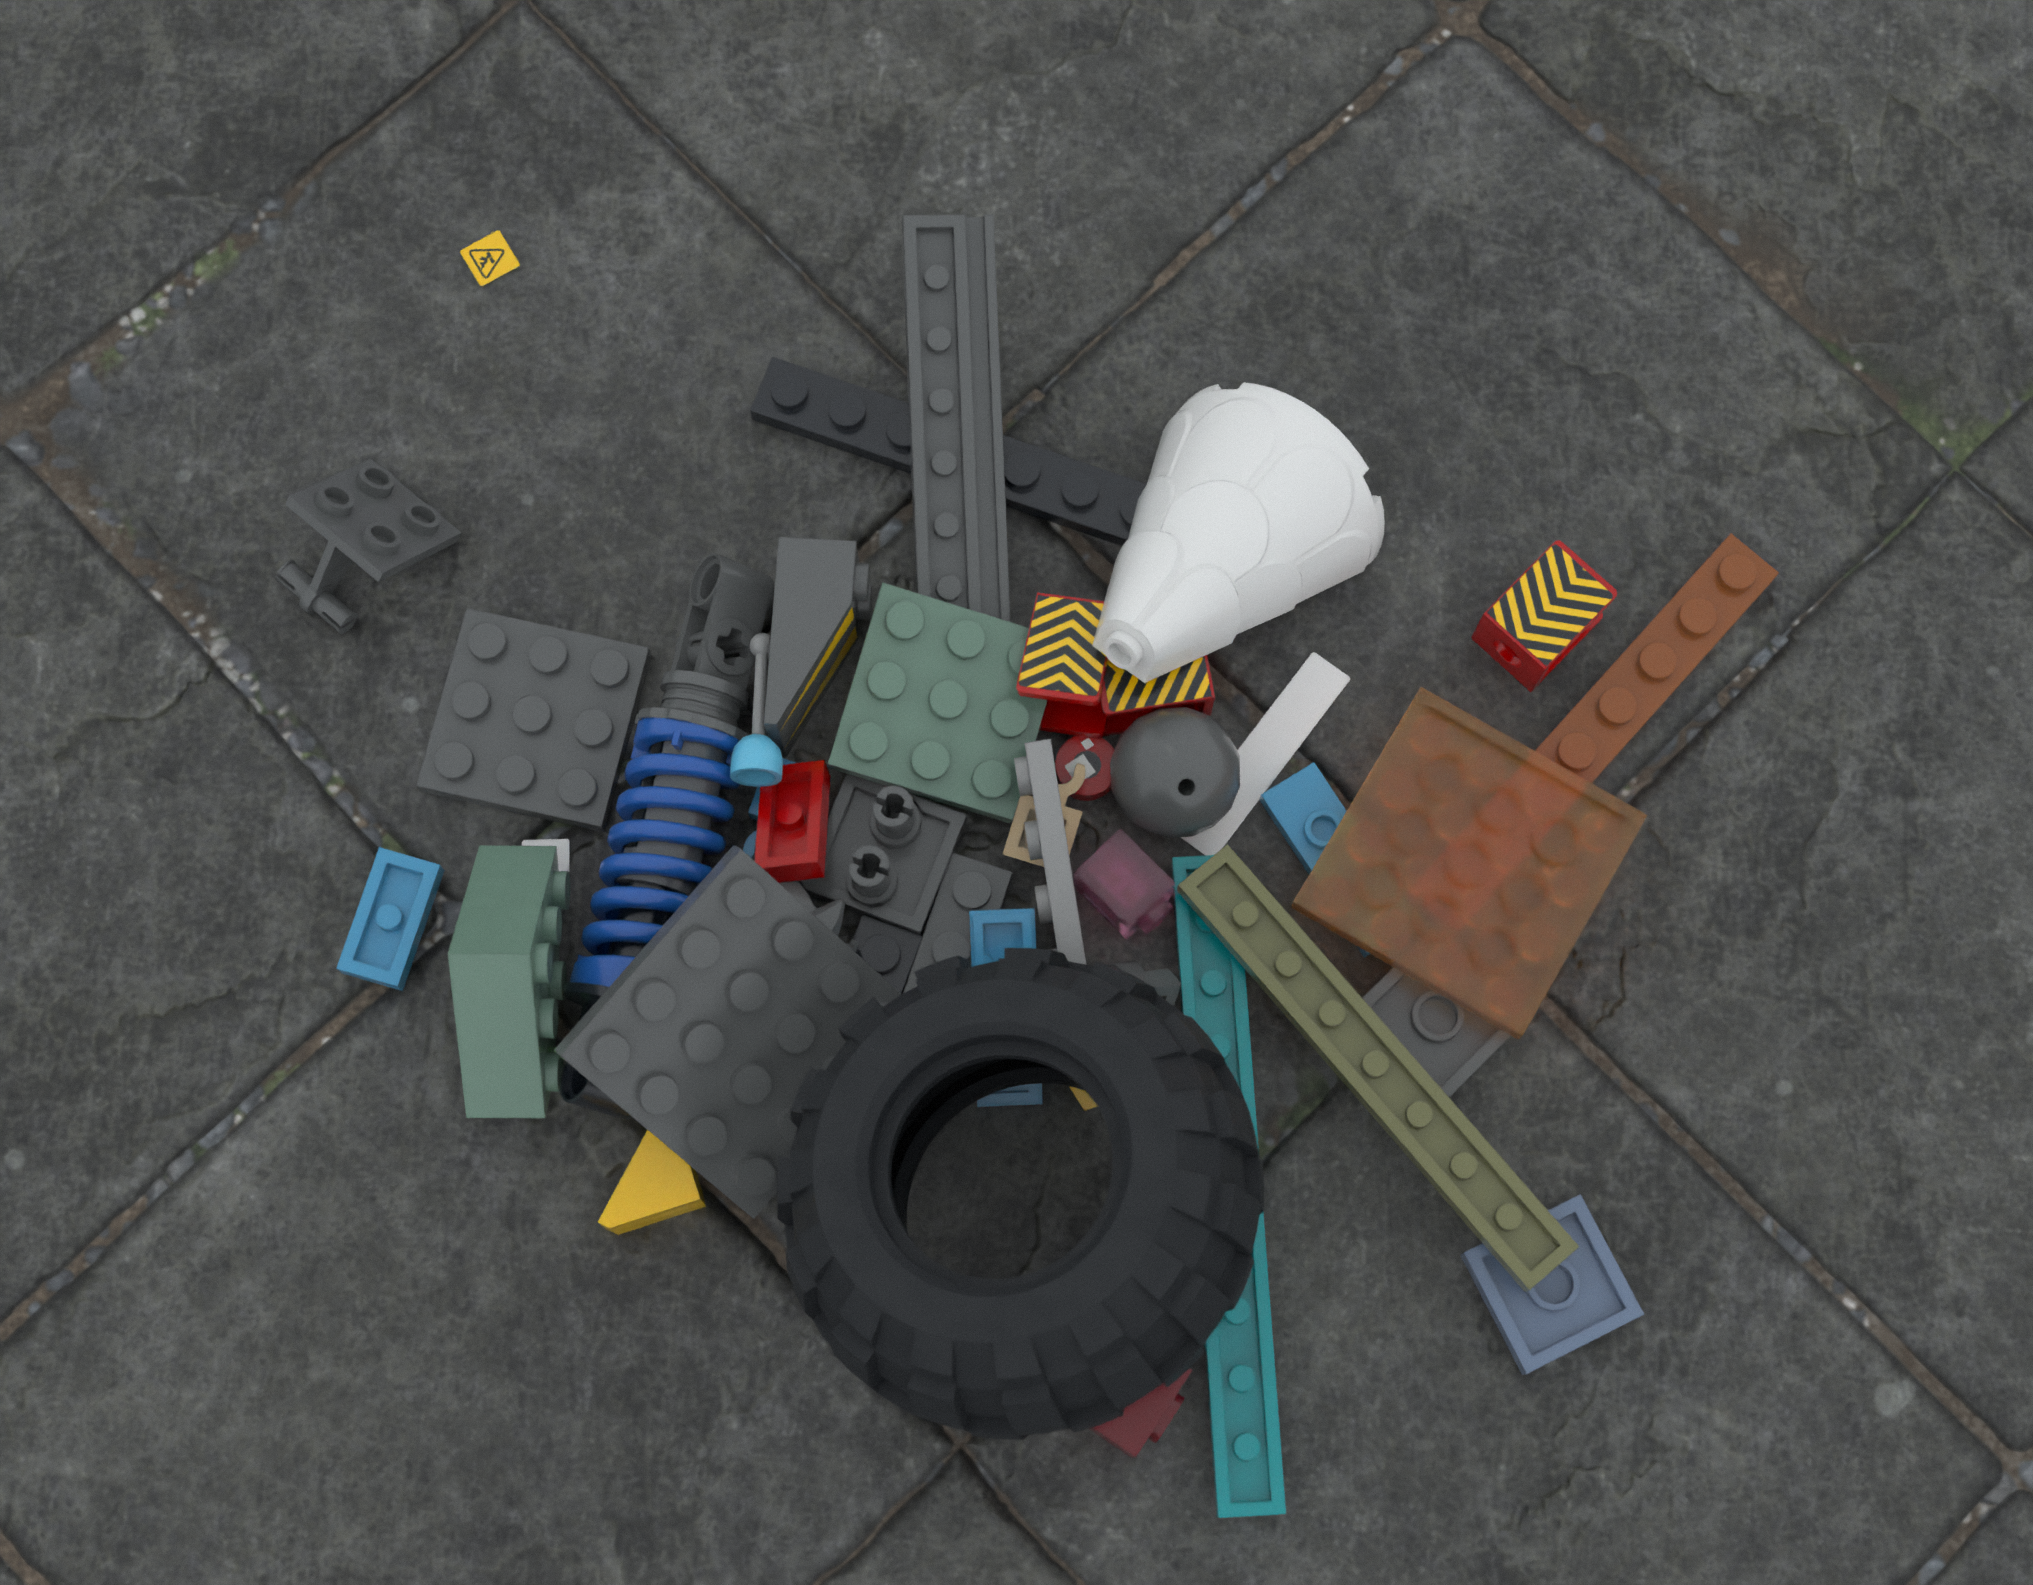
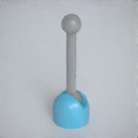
(756, 758)

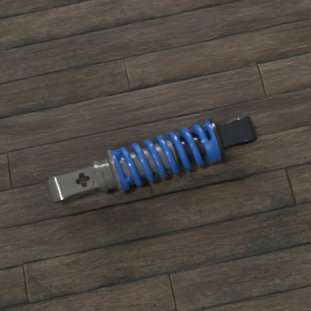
(675, 781)

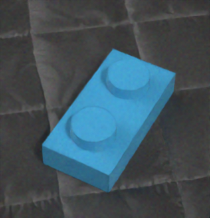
(390, 919)

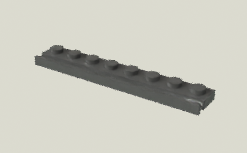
(955, 411)

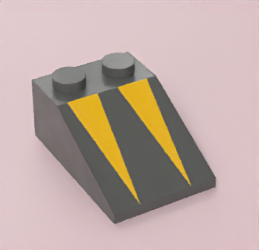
(813, 629)

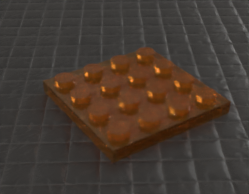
(1469, 862)

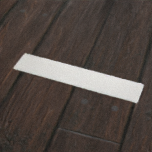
(1275, 742)

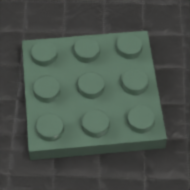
(938, 705)

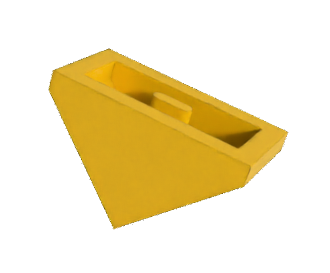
(652, 1189)

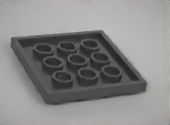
(723, 1025)

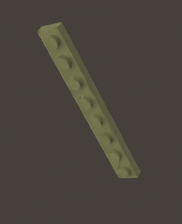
(1377, 1069)

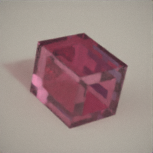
(1125, 886)

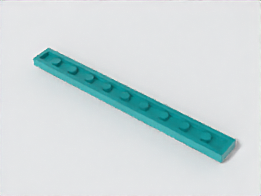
(1241, 1346)

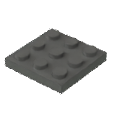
(534, 720)

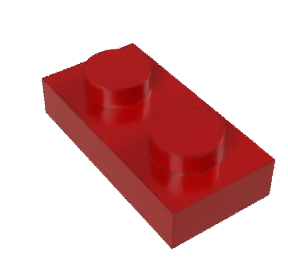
(794, 823)

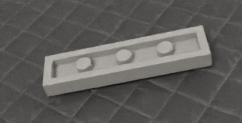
(1048, 842)

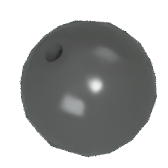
(1175, 772)

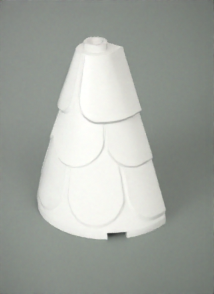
(1236, 526)

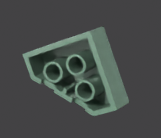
(509, 980)

